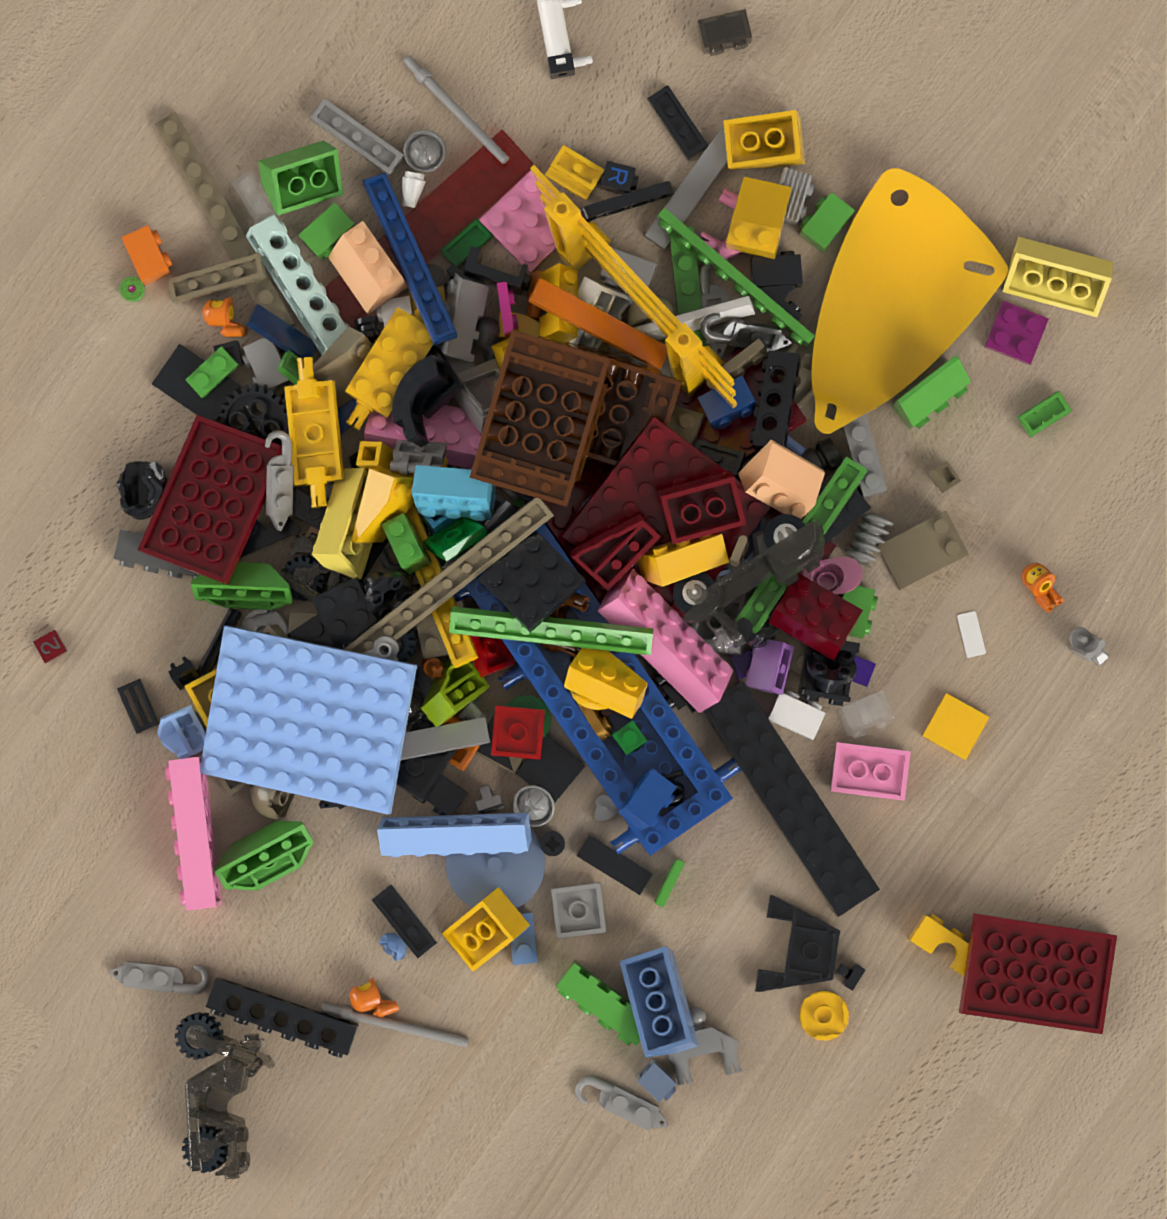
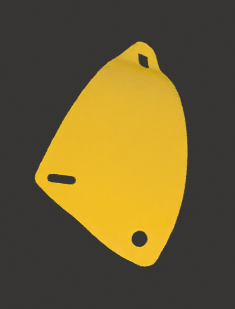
(896, 296)

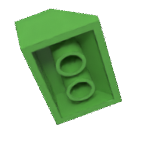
(301, 177)
(932, 393)

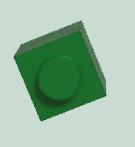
(629, 738)

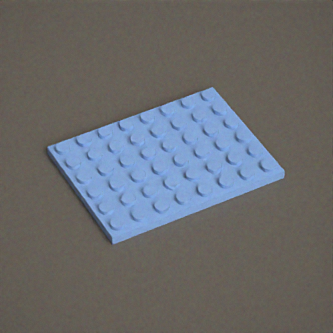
(308, 719)

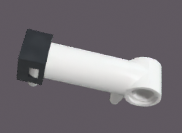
(556, 38)

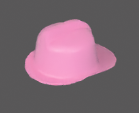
(837, 574)

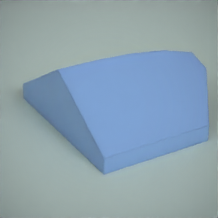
(182, 732)

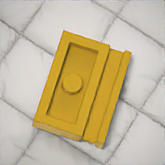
(574, 173)

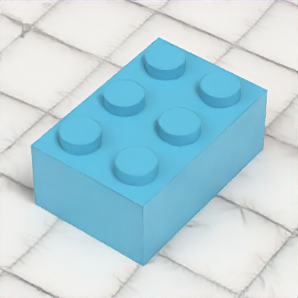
(452, 493)

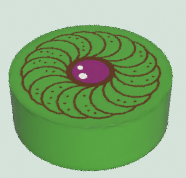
(132, 289)

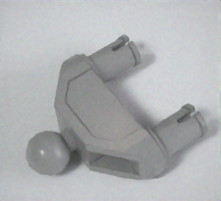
(709, 1041)

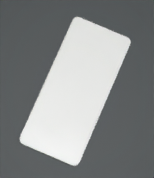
(971, 634)

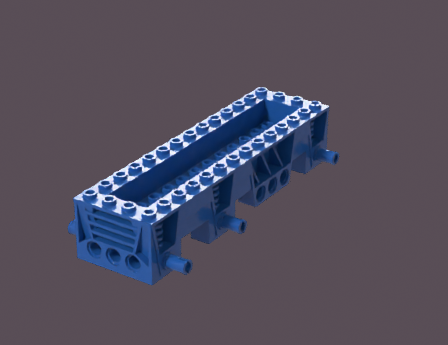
(667, 744)

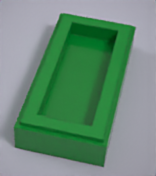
(459, 247)

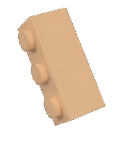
(366, 268)
(782, 480)

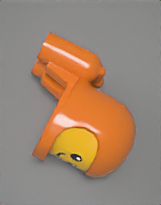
(221, 314)
(1039, 583)
(367, 997)

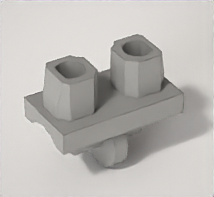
(1087, 646)

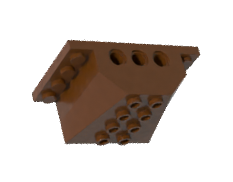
(631, 399)
(541, 418)

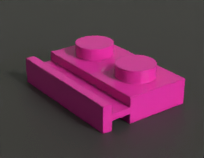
(506, 299)

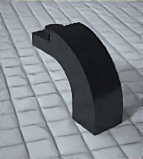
(413, 392)

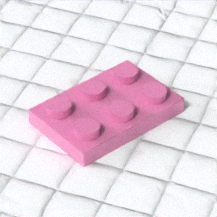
(870, 771)

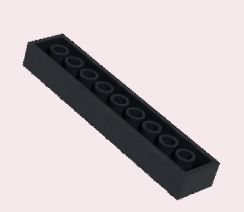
(790, 799)

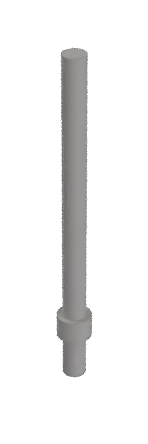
(425, 77)
(347, 1013)

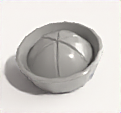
(424, 151)
(535, 802)

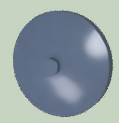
(481, 873)

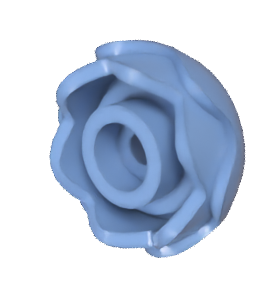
(393, 945)

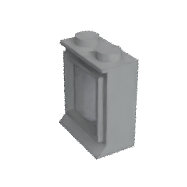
(478, 391)

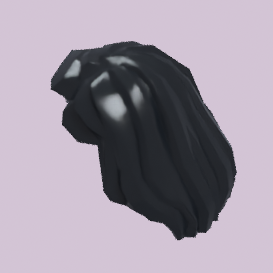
(141, 488)

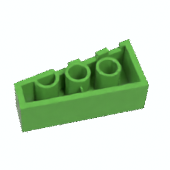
(600, 1000)

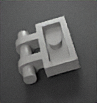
(408, 455)

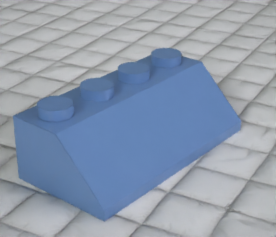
(659, 1003)

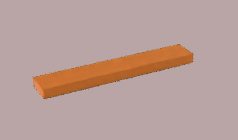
(598, 324)

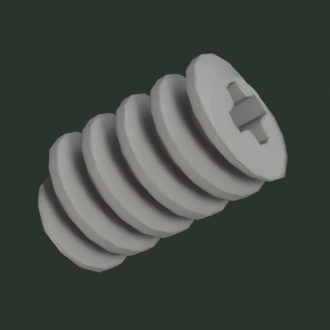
(868, 538)

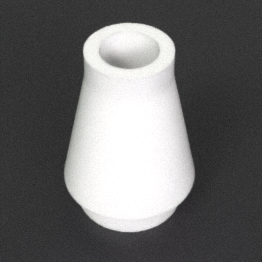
(411, 188)

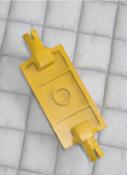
(392, 355)
(314, 432)

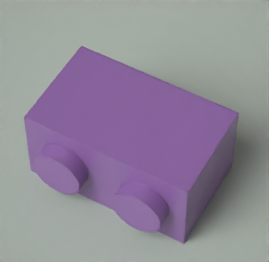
(770, 667)

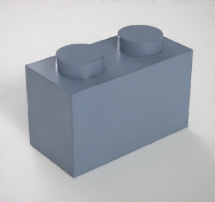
(657, 1081)

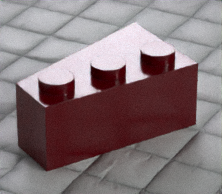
(616, 550)

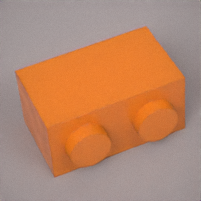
(147, 255)

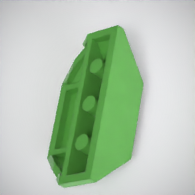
(250, 588)
(264, 856)

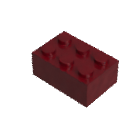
(701, 507)
(816, 616)

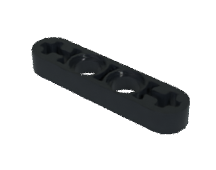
(627, 201)

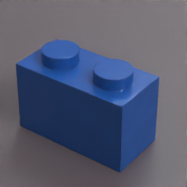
(720, 412)
(647, 800)

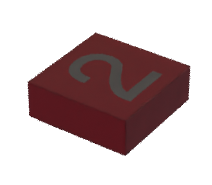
(50, 646)

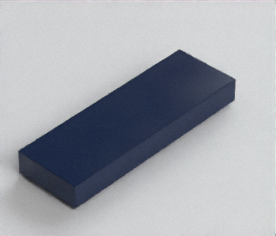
(280, 332)

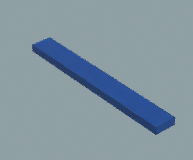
(409, 259)

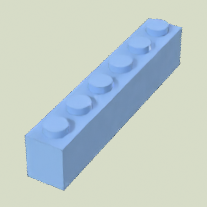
(454, 834)

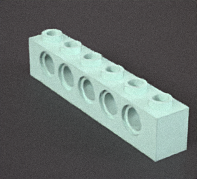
(286, 279)

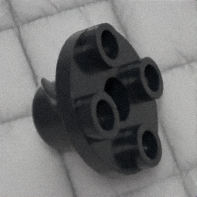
(385, 592)
(830, 673)

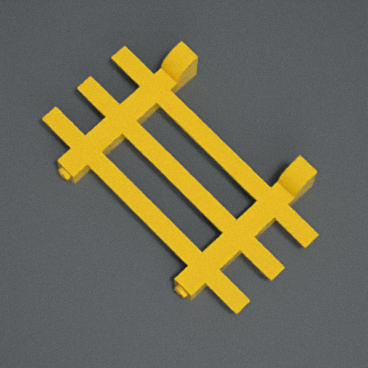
(581, 241)

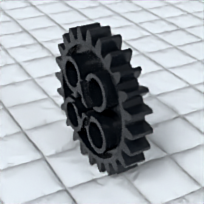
(274, 411)

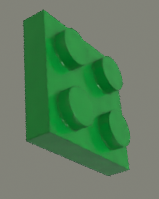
(455, 538)

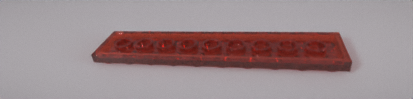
(447, 211)

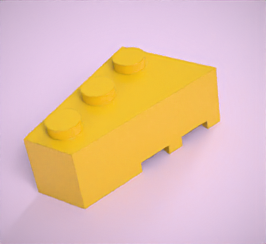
(675, 562)
(606, 681)

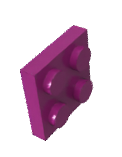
(1016, 332)

